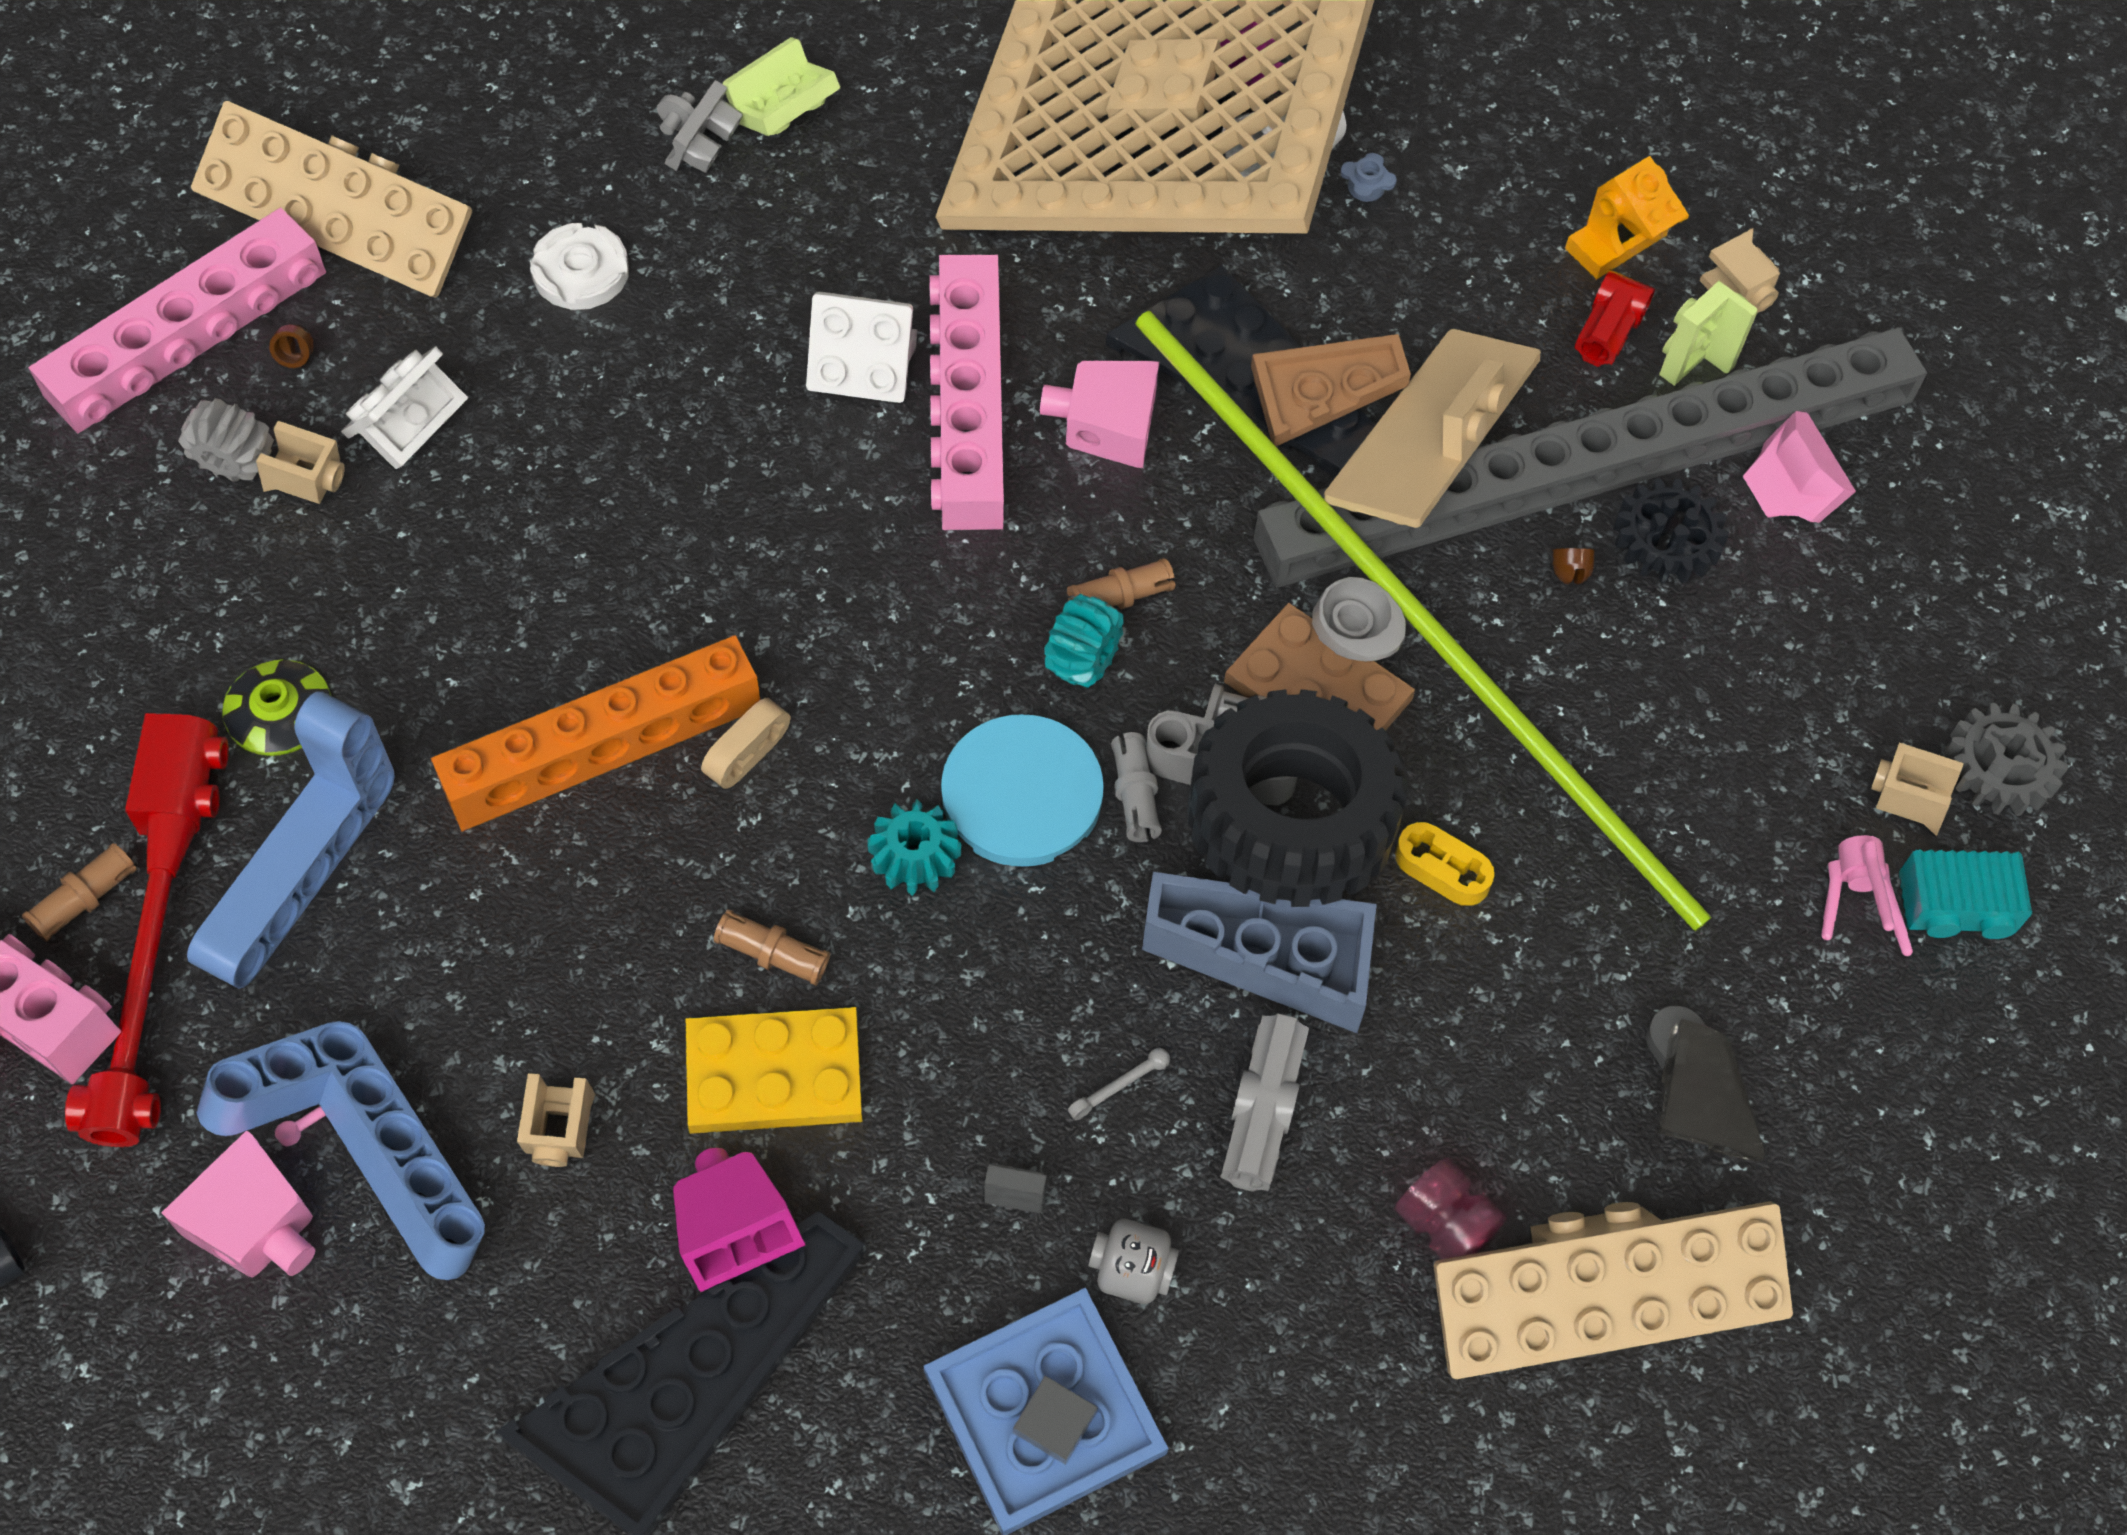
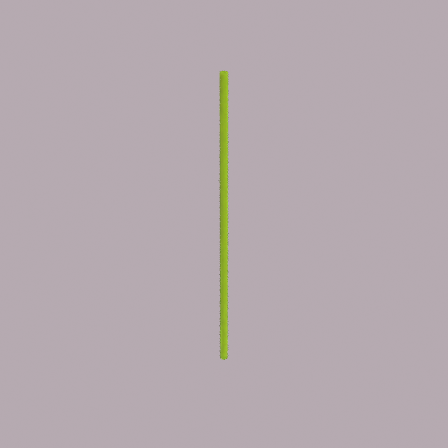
(1426, 624)

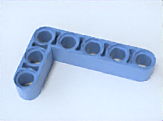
(304, 847)
(340, 1072)

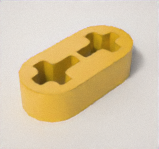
(1444, 863)

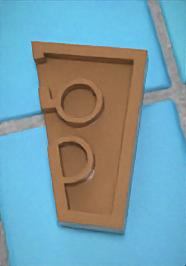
(1326, 381)

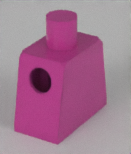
(730, 1218)

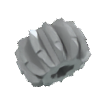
(225, 439)

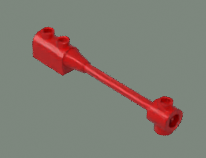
(166, 804)

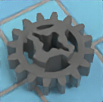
(2007, 759)

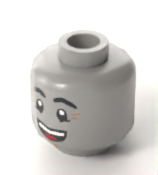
(1134, 1261)

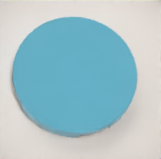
(1022, 789)

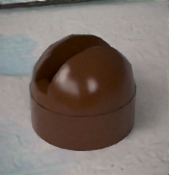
(283, 345)
(1573, 564)

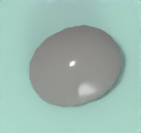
(1359, 620)

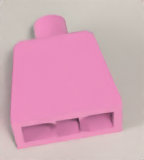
(1107, 408)
(244, 1212)

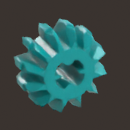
(1083, 640)
(893, 847)

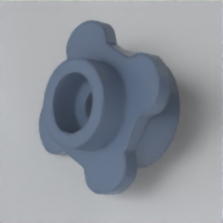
(1368, 177)

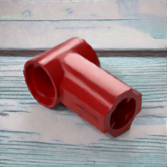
(1615, 311)

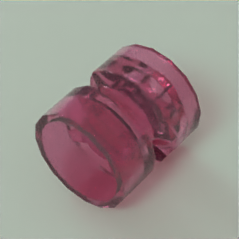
(1449, 1212)

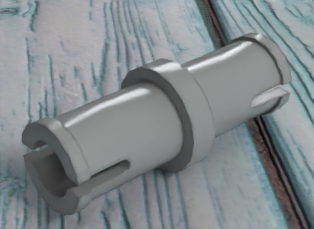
(1136, 787)

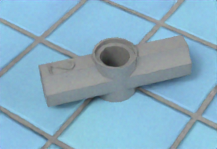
(1265, 1103)

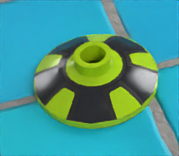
(269, 726)

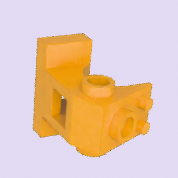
(1640, 202)

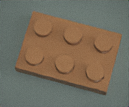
(1295, 659)

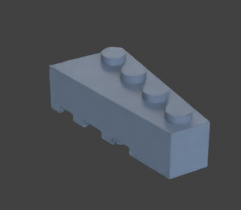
(1289, 954)

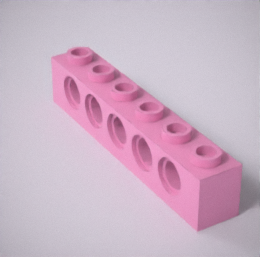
(178, 320)
(971, 361)

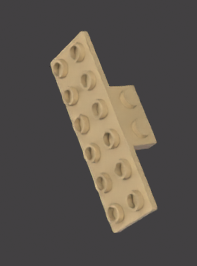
(334, 196)
(1432, 428)
(1611, 1285)

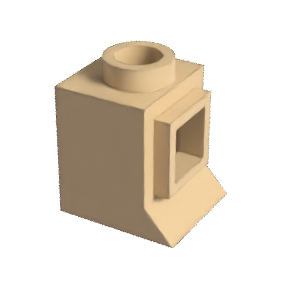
(1744, 271)
(305, 449)
(1917, 785)
(545, 1100)

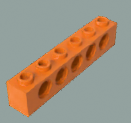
(597, 733)

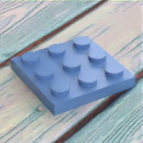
(995, 1377)

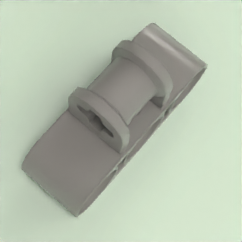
(1187, 732)

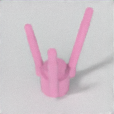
(1865, 870)

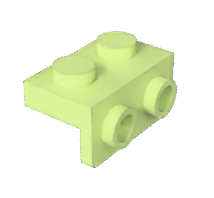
(779, 88)
(1708, 329)

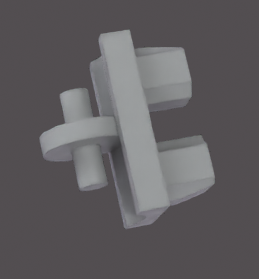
(690, 142)

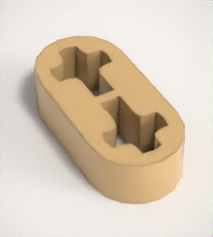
(745, 743)

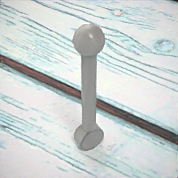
(1157, 1059)

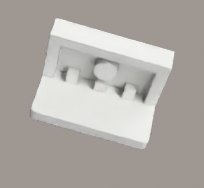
(860, 347)
(405, 407)

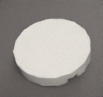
(579, 266)

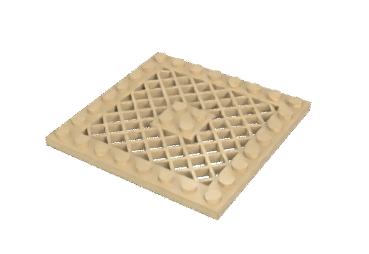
(1157, 86)

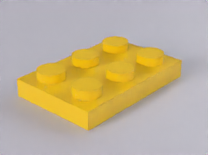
(773, 1070)

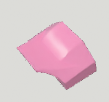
(1798, 473)

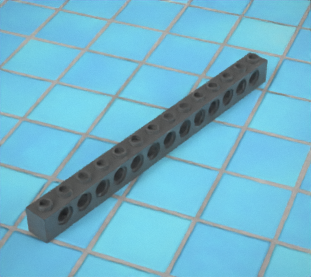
(1627, 448)

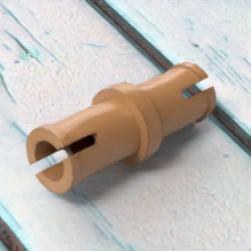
(1124, 587)
(79, 892)
(771, 947)

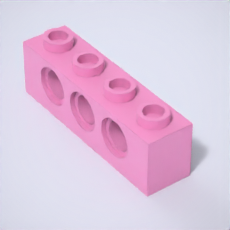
(48, 1016)

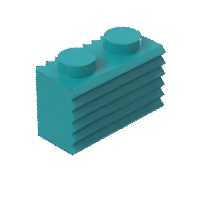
(1965, 893)

